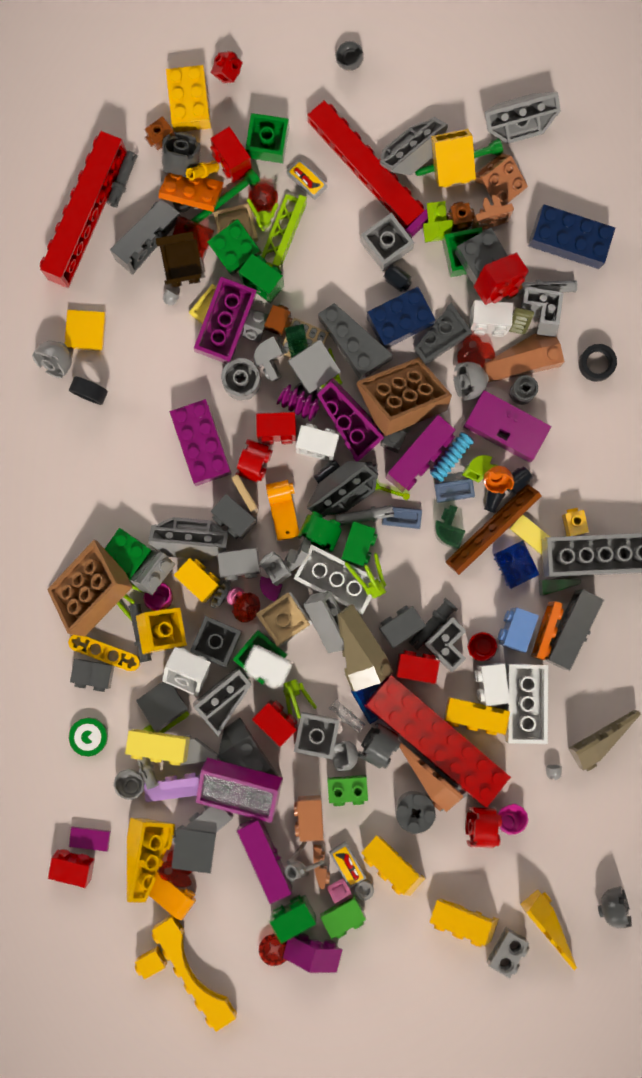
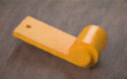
(283, 509)
(171, 898)

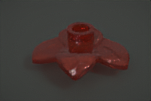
(478, 354)
(177, 877)

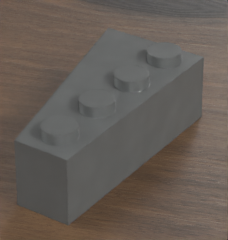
(141, 239)
(354, 342)

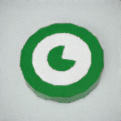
(88, 736)

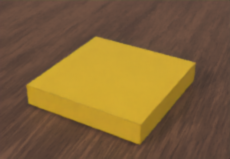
(85, 330)

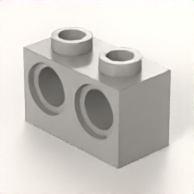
(503, 950)

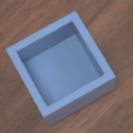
(518, 629)

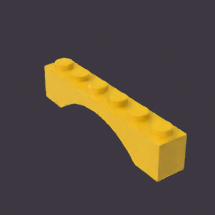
(215, 1006)

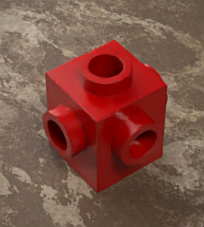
(226, 67)

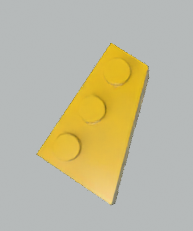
(476, 716)

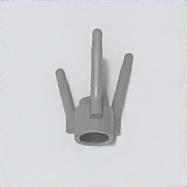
(297, 869)

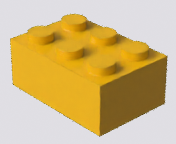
(188, 98)

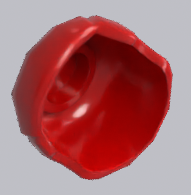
(482, 646)

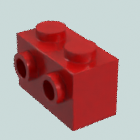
(71, 868)

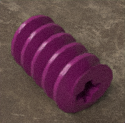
(298, 402)

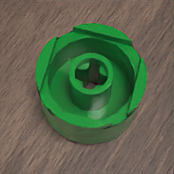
(320, 531)

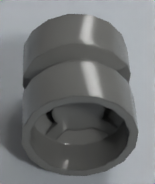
(524, 390)

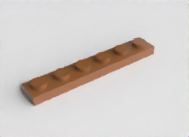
(493, 529)

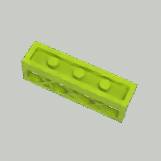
(289, 231)

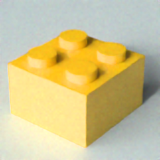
(197, 580)
(161, 630)

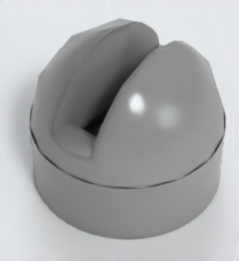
(170, 298)
(554, 771)

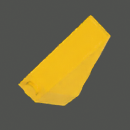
(145, 850)
(543, 915)

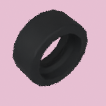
(608, 352)
(88, 390)

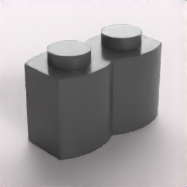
(91, 674)

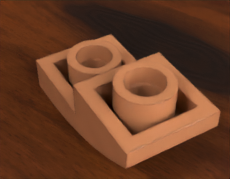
(321, 871)

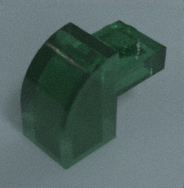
(296, 339)
(447, 534)

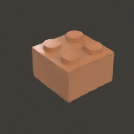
(310, 820)

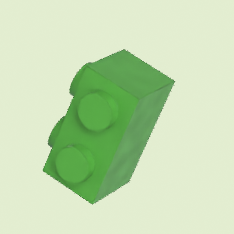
(347, 789)
(343, 917)

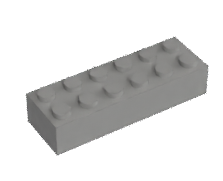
(592, 555)

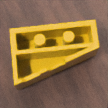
(392, 866)
(463, 922)

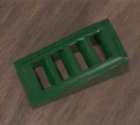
(553, 585)

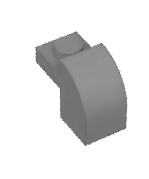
(266, 354)

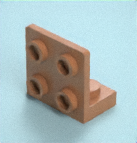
(502, 178)

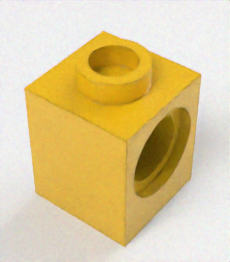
(150, 963)

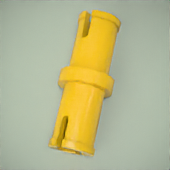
(202, 170)

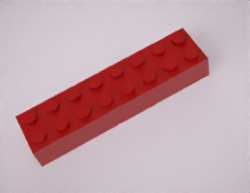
(83, 209)
(437, 741)

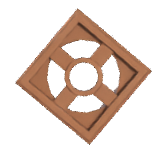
(493, 214)

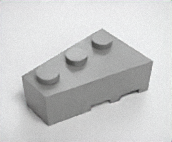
(222, 699)

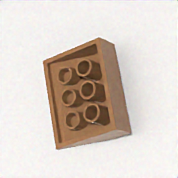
(403, 396)
(88, 589)

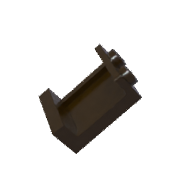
(181, 258)

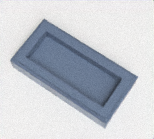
(454, 490)
(404, 518)

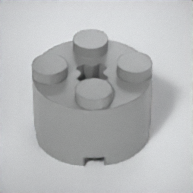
(237, 369)

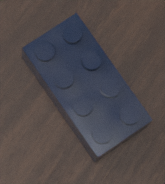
(571, 236)

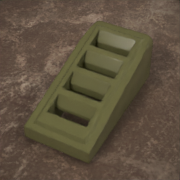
(521, 320)

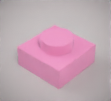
(339, 892)

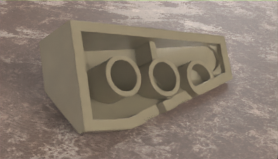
(363, 654)
(597, 745)

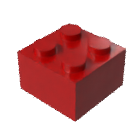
(231, 154)
(501, 278)
(276, 428)
(417, 668)
(276, 722)

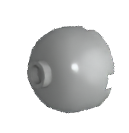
(53, 357)
(470, 380)

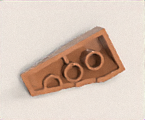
(526, 357)
(439, 789)

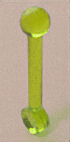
(406, 496)

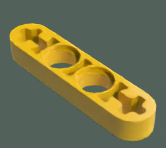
(105, 650)

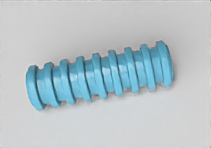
(451, 457)

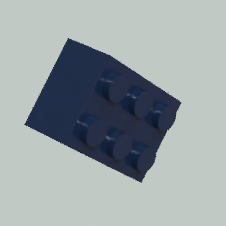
(400, 318)

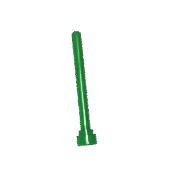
(494, 147)
(250, 178)

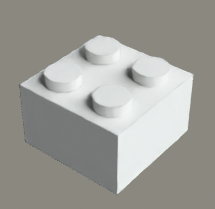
(491, 318)
(317, 442)
(186, 671)
(492, 684)

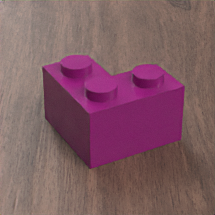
(312, 954)

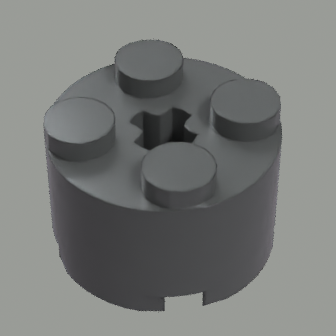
(180, 153)
(379, 746)
(413, 823)

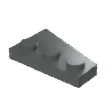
(445, 334)

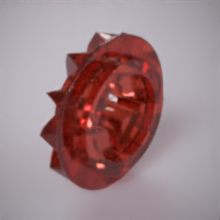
(266, 189)
(251, 610)
(272, 958)

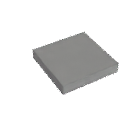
(314, 366)

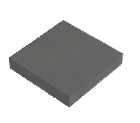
(162, 705)
(193, 850)

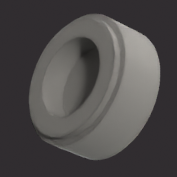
(364, 890)

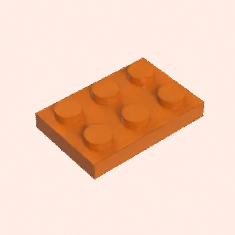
(198, 193)
(547, 630)

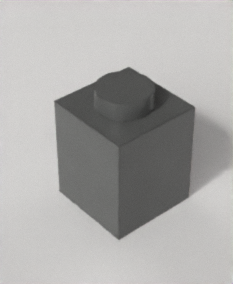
(394, 441)

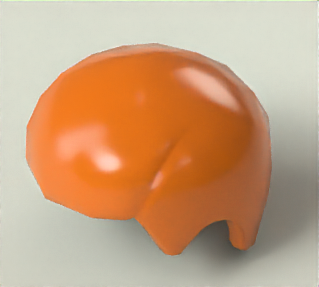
(498, 479)

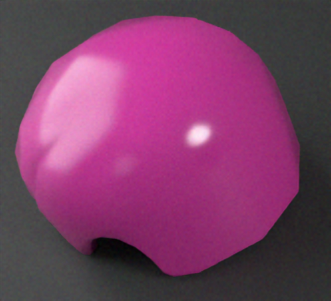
(160, 599)
(513, 819)

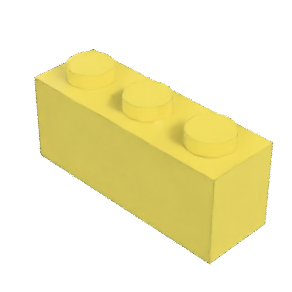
(157, 746)

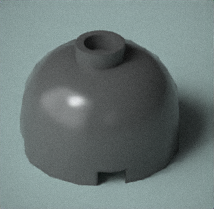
(615, 908)

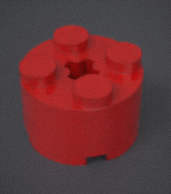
(253, 460)
(483, 827)

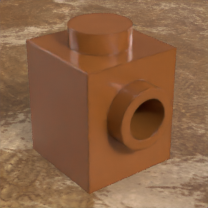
(157, 132)
(278, 320)

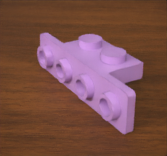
(173, 788)

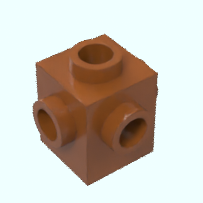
(464, 222)

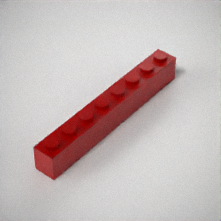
(364, 164)

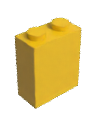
(453, 157)

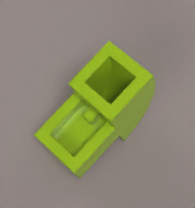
(437, 222)
(478, 467)

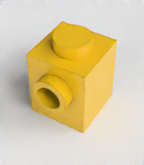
(575, 522)

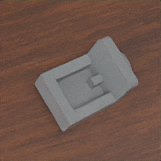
(254, 325)
(275, 568)

